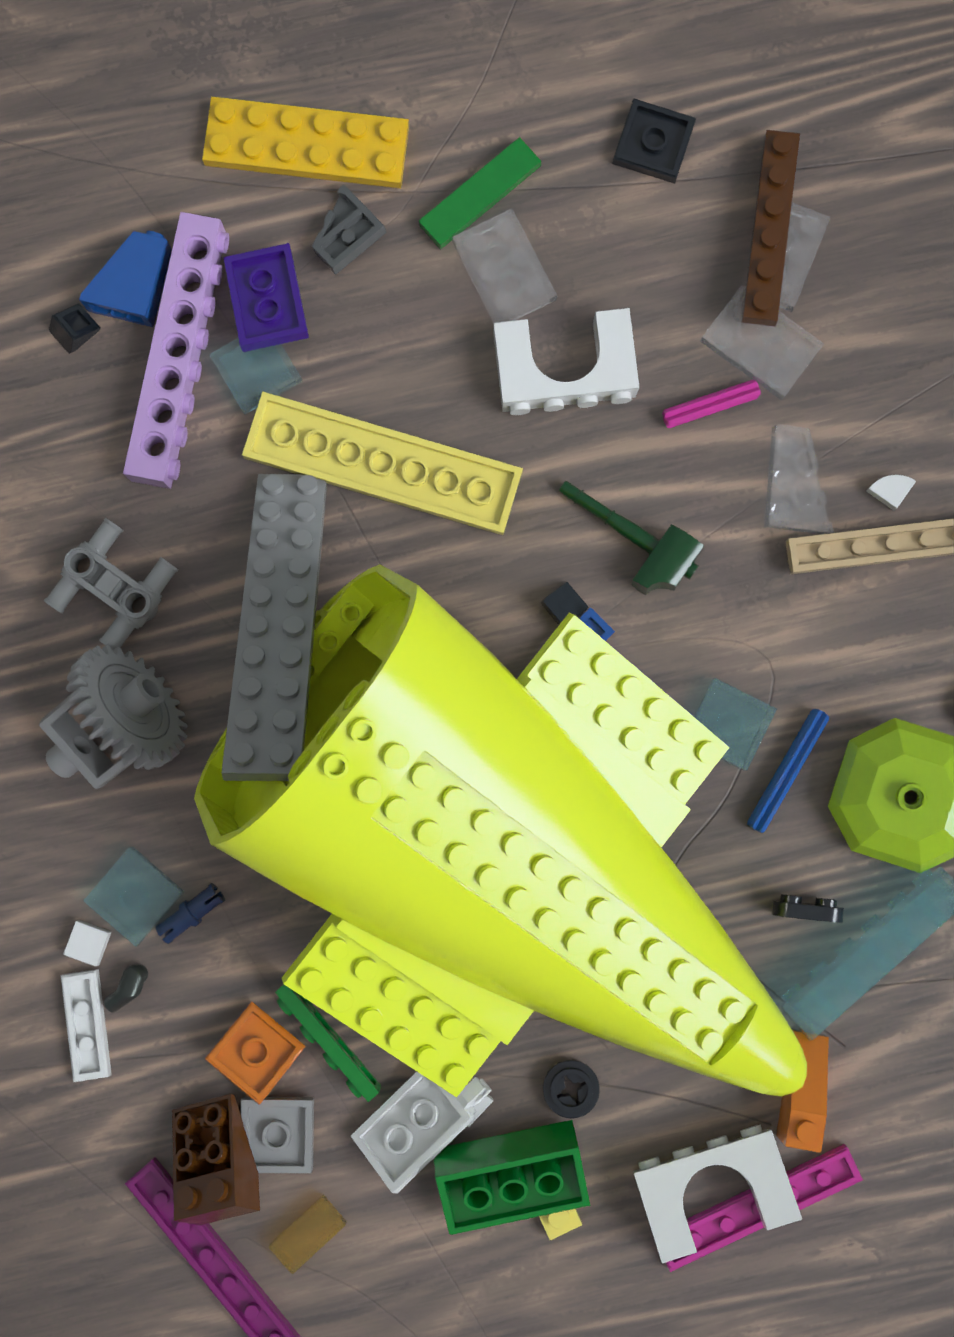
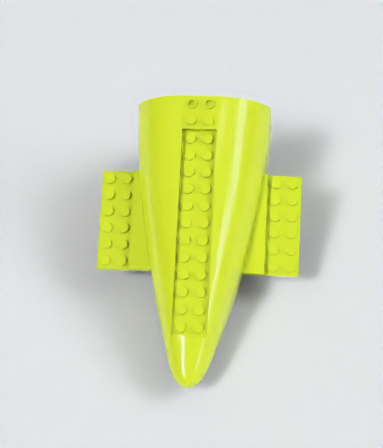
(497, 849)

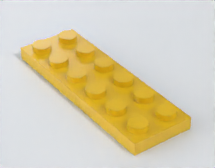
(306, 142)

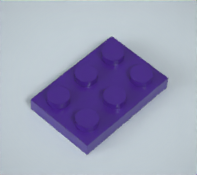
(266, 297)

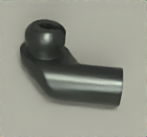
(128, 988)

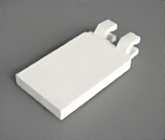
(415, 1127)

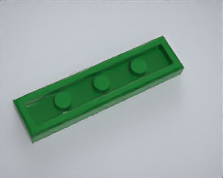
(480, 193)

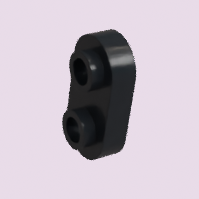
(823, 909)

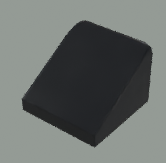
(73, 327)
(564, 601)

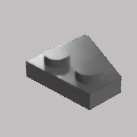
(346, 231)

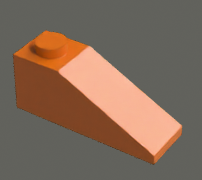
(805, 1111)

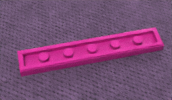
(740, 1215)

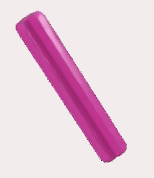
(711, 403)

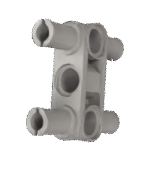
(110, 584)

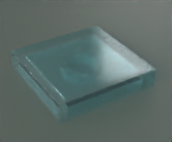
(254, 372)
(735, 720)
(133, 896)

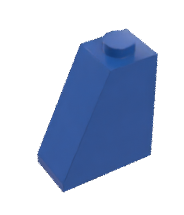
(131, 280)

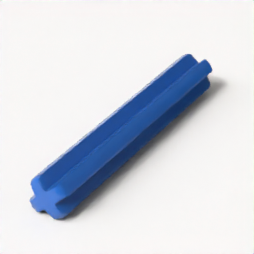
(788, 770)

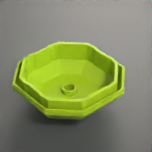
(871, 792)

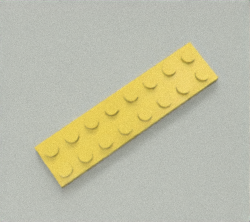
(382, 463)

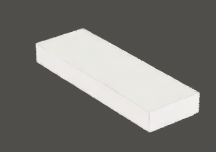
(86, 1025)

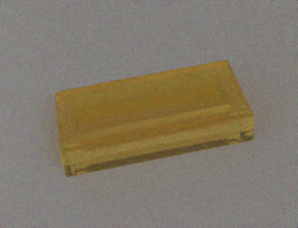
(307, 1234)

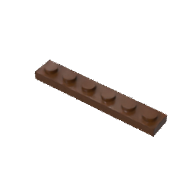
(770, 228)

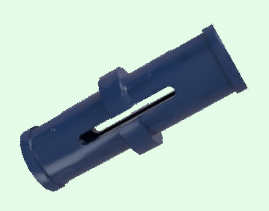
(190, 913)

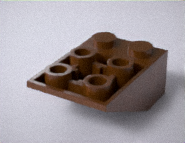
(212, 1163)

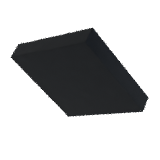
(654, 140)

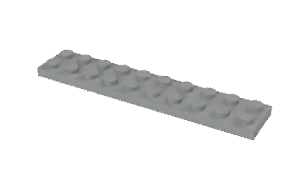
(276, 630)

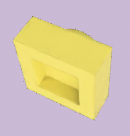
(560, 1223)

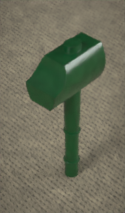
(669, 557)

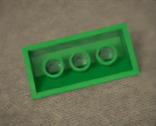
(511, 1177)

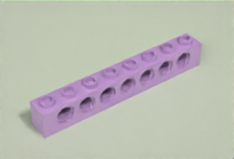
(192, 235)

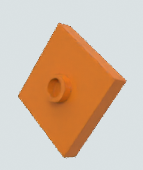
(255, 1053)

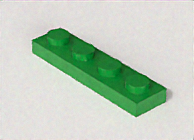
(337, 1052)

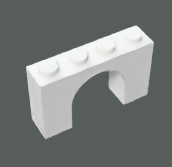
(527, 388)
(752, 1155)

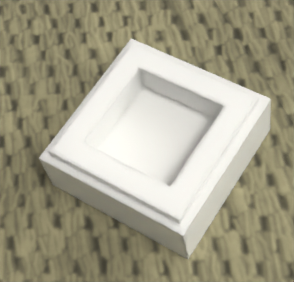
(87, 943)

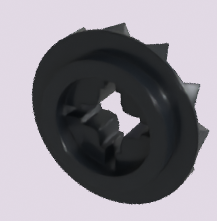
(564, 1104)

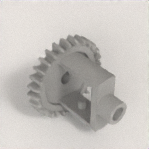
(124, 708)

